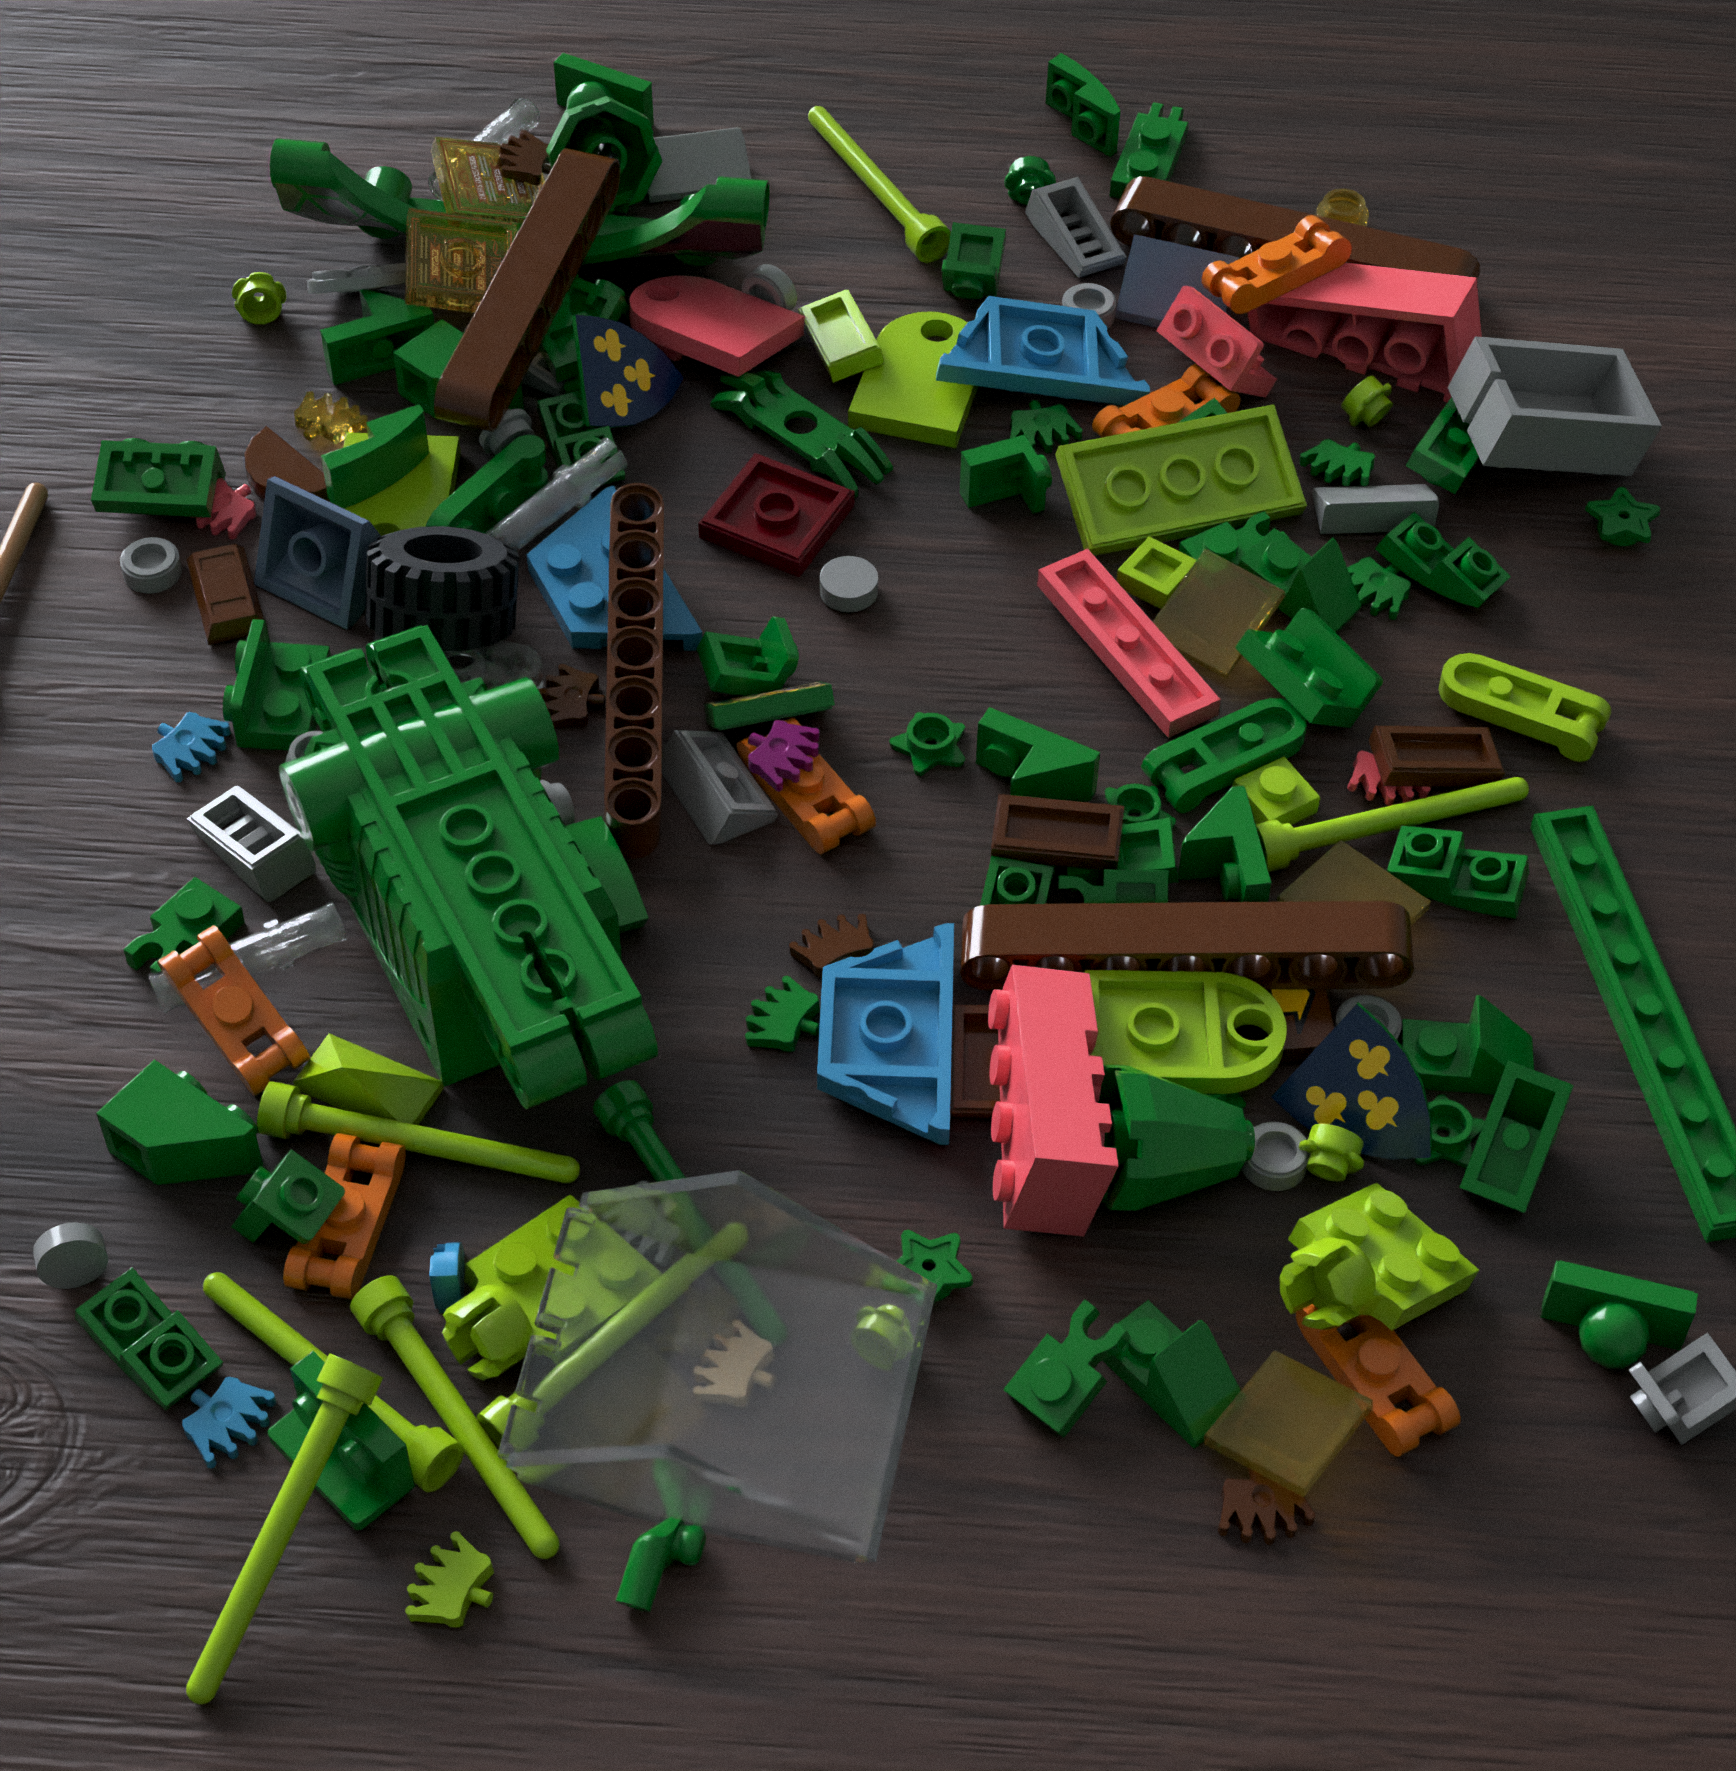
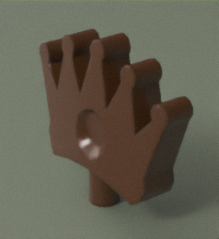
(524, 158)
(570, 696)
(833, 944)
(1264, 1502)

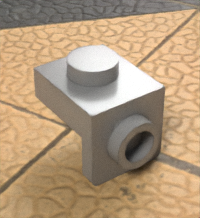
(1687, 1390)

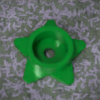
(1619, 530)
(934, 728)
(1138, 799)
(1461, 1128)
(943, 1254)

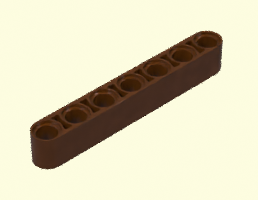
(1242, 226)
(527, 291)
(632, 640)
(1263, 941)

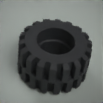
(442, 579)

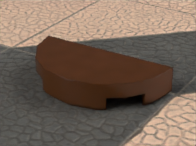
(272, 456)

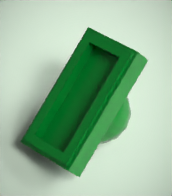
(584, 81)
(1617, 1312)

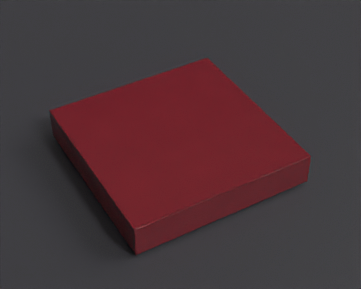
(776, 514)

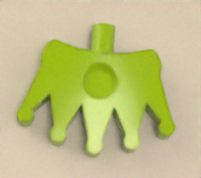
(450, 1586)

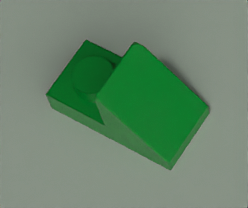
(369, 342)
(1308, 581)
(1036, 759)
(1228, 848)
(1466, 1055)
(1517, 1136)
(1175, 1371)

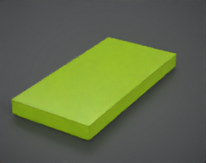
(1179, 479)

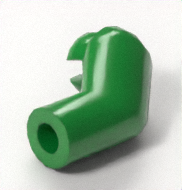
(652, 1554)

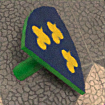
(619, 373)
(1364, 1085)

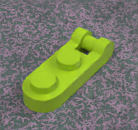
(1525, 703)

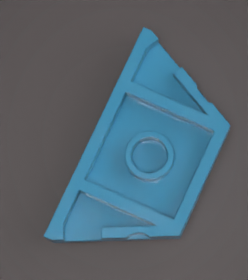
(1041, 352)
(574, 580)
(891, 1033)

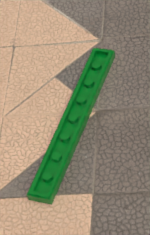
(1644, 1013)

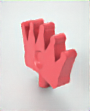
(229, 510)
(1367, 772)

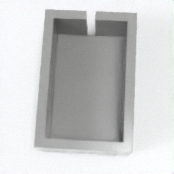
(1553, 406)

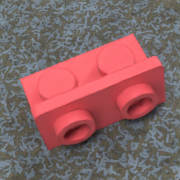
(1216, 343)

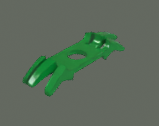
(822, 446)

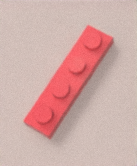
(1128, 643)

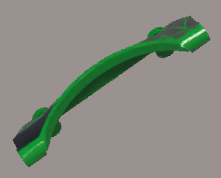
(712, 224)

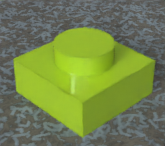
(1154, 572)
(1279, 793)

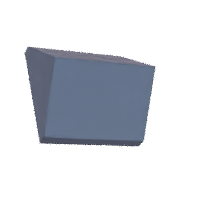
(1156, 275)
(313, 553)

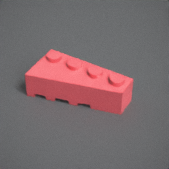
(1379, 321)
(1049, 1104)

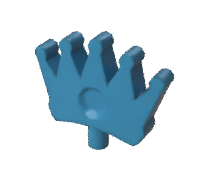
(188, 742)
(226, 1416)

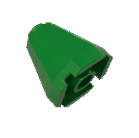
(614, 132)
(1168, 1138)

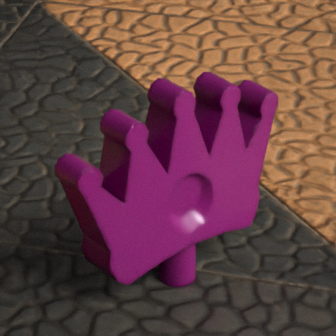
(783, 753)

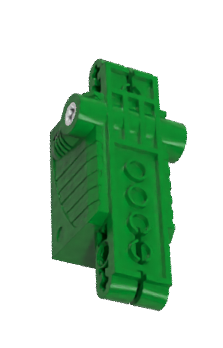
(463, 868)

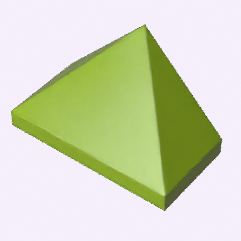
(367, 1082)

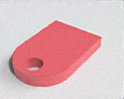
(712, 322)

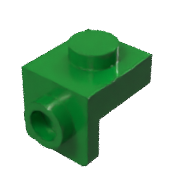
(973, 261)
(1005, 471)
(748, 664)
(291, 1197)

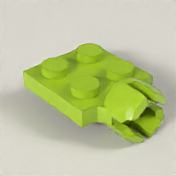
(1372, 1261)
(506, 1295)

